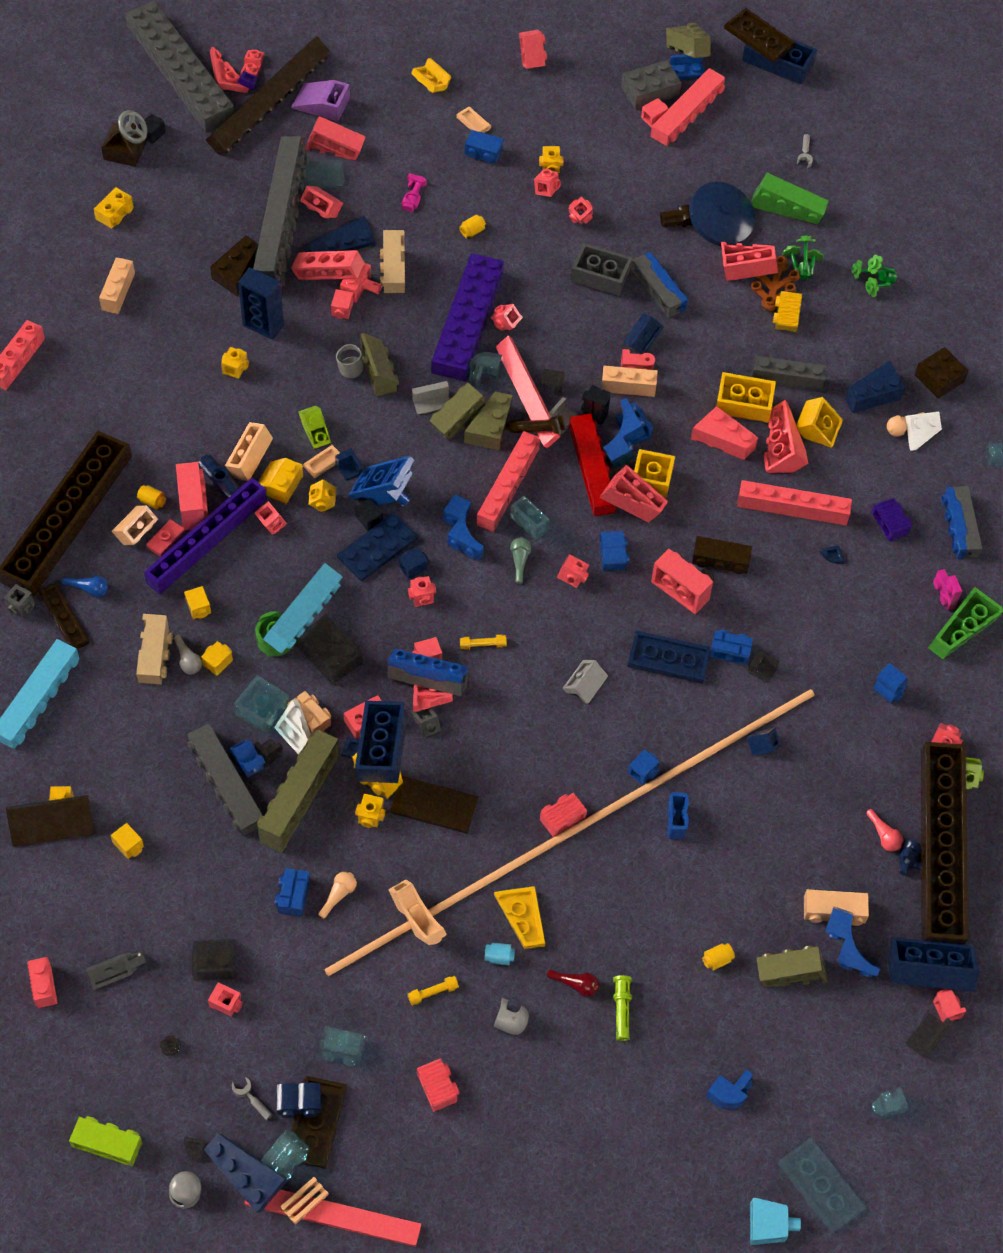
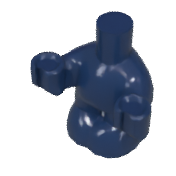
(909, 856)

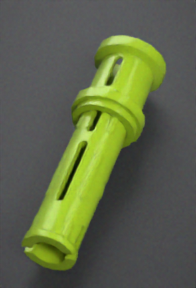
(622, 998)

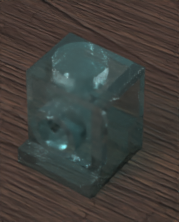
(994, 454)
(890, 1104)

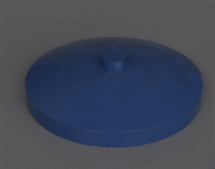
(721, 213)

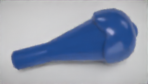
(95, 586)

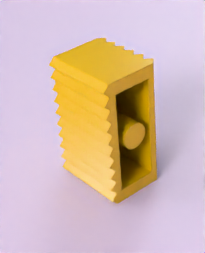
(788, 311)

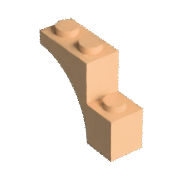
(418, 916)

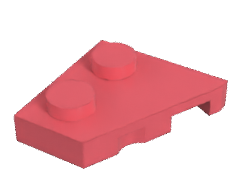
(427, 698)

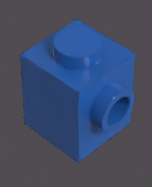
(644, 767)

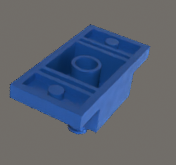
(384, 482)

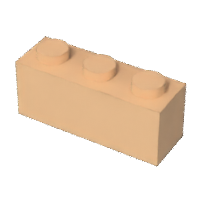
(117, 285)
(629, 381)
(249, 451)
(819, 905)

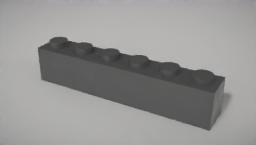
(225, 779)

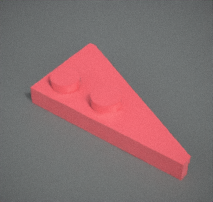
(224, 73)

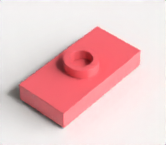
(165, 538)

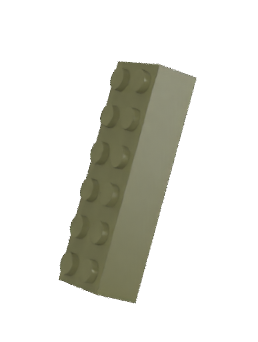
(298, 790)

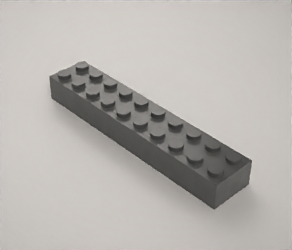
(179, 65)
(282, 208)

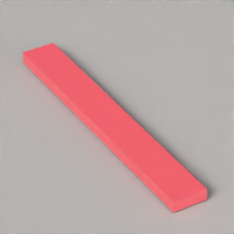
(525, 387)
(351, 1219)

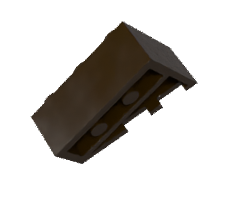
(234, 264)

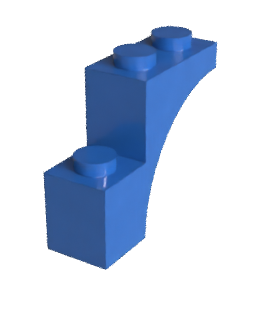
(620, 448)
(459, 537)
(849, 956)

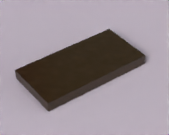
(759, 35)
(434, 804)
(50, 820)
(320, 1130)

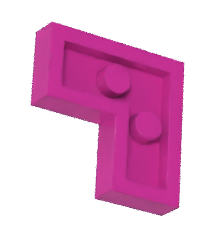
(948, 588)

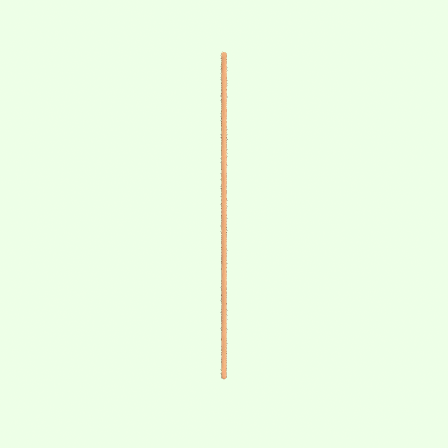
(572, 830)

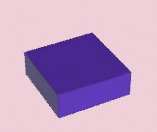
(248, 80)

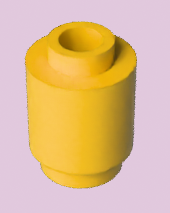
(472, 226)
(151, 496)
(718, 956)

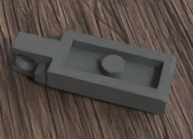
(114, 969)

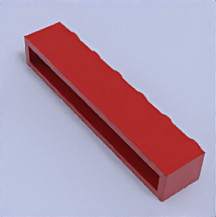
(591, 462)

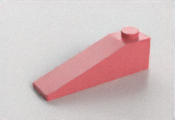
(785, 446)

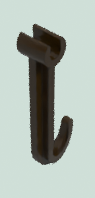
(553, 424)

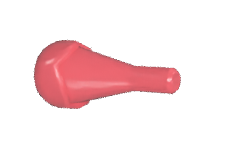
(890, 838)

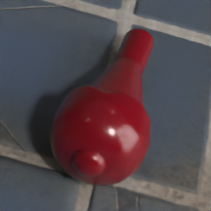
(584, 983)

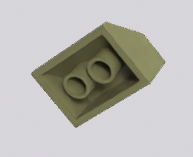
(378, 365)

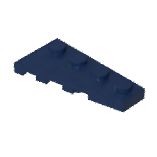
(346, 238)
(251, 1177)

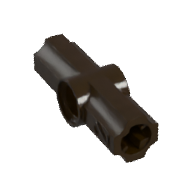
(676, 217)

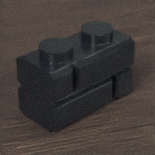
(596, 403)

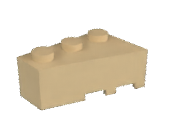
(394, 261)

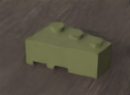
(690, 39)
(458, 411)
(792, 967)

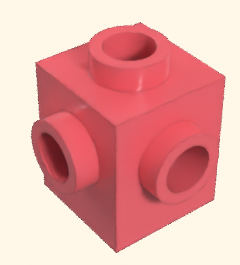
(547, 183)
(580, 205)
(506, 317)
(573, 571)
(422, 591)
(947, 732)

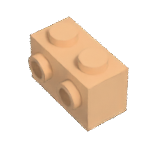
(135, 525)

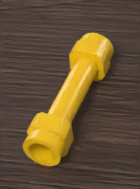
(466, 642)
(416, 996)

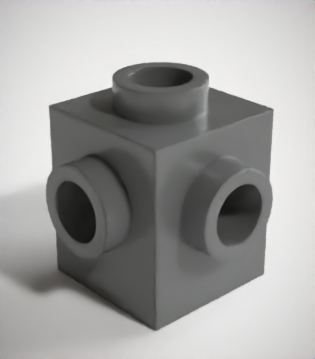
(19, 601)

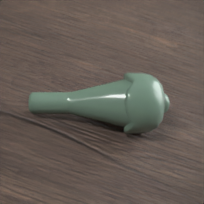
(520, 549)

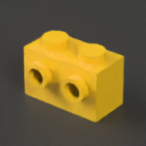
(113, 208)

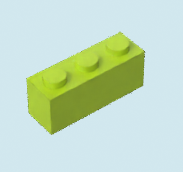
(106, 1140)

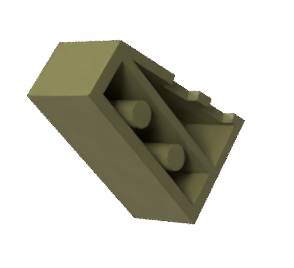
(490, 423)

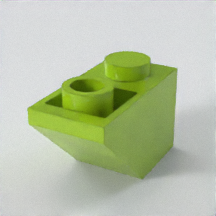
(315, 426)

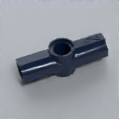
(215, 472)

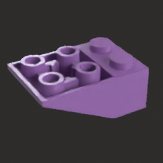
(323, 99)

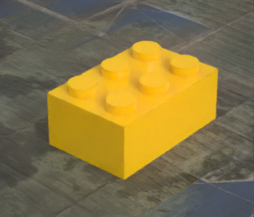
(746, 397)

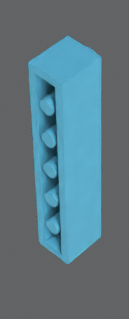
(302, 608)
(36, 693)

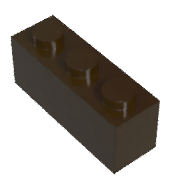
(721, 555)

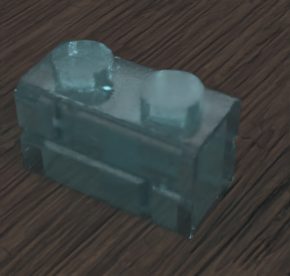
(530, 518)
(342, 1046)
(286, 1153)

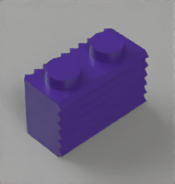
(891, 519)

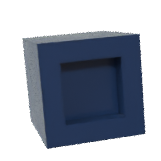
(348, 464)
(764, 741)

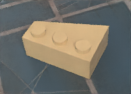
(154, 649)

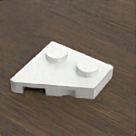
(922, 428)
(294, 727)

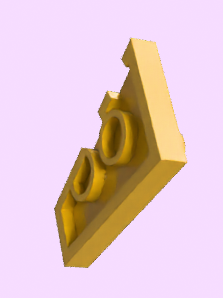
(523, 914)

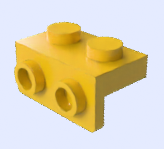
(432, 76)

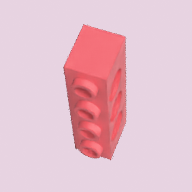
(328, 265)
(19, 352)

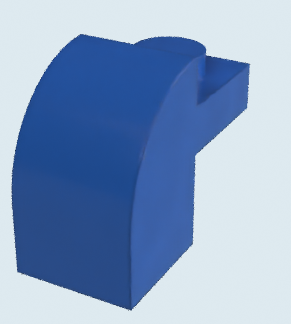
(247, 758)
(730, 1096)

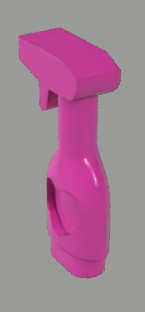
(412, 198)

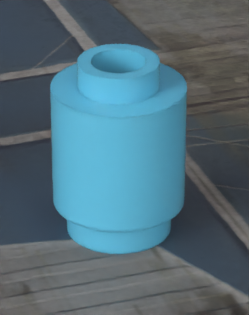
(499, 953)

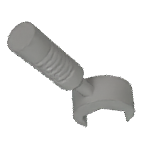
(804, 156)
(254, 1100)

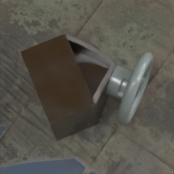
(125, 141)

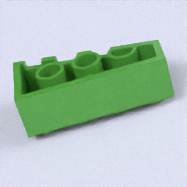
(788, 200)
(966, 623)

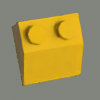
(819, 422)
(281, 479)

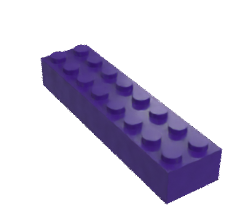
(467, 317)

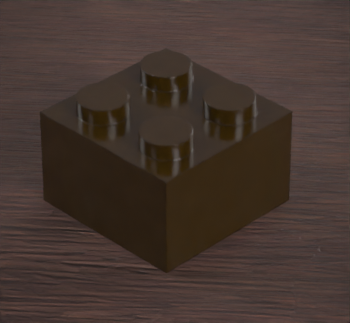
(941, 372)

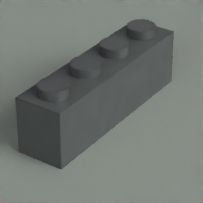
(790, 373)

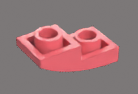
(253, 62)

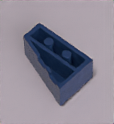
(875, 389)

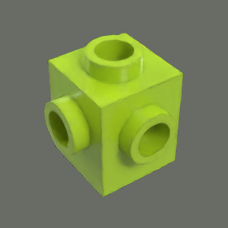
(973, 772)

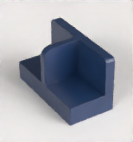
(644, 333)

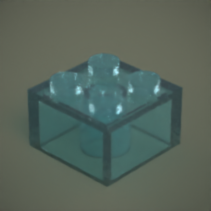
(261, 704)

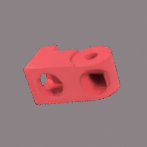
(637, 361)

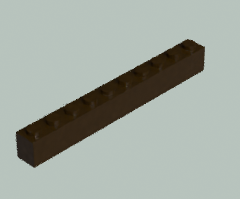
(265, 98)

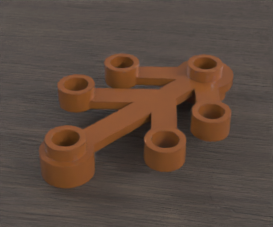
(768, 300)

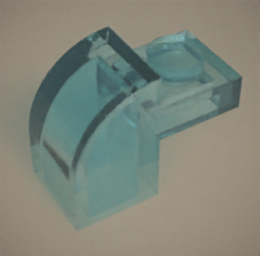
(484, 364)

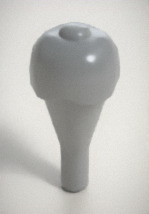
(190, 662)

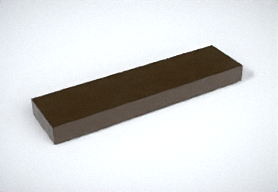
(63, 616)

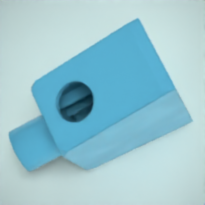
(770, 1222)

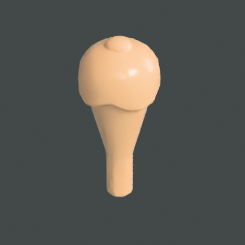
(897, 425)
(343, 884)

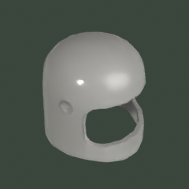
(351, 366)
(509, 1021)
(185, 1188)

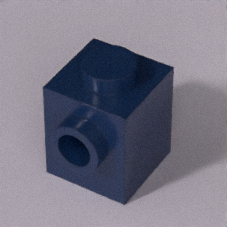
(413, 562)

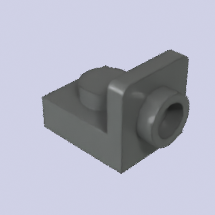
(427, 721)

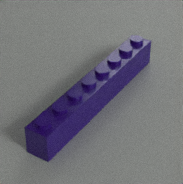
(205, 536)

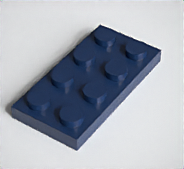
(377, 547)
(669, 656)

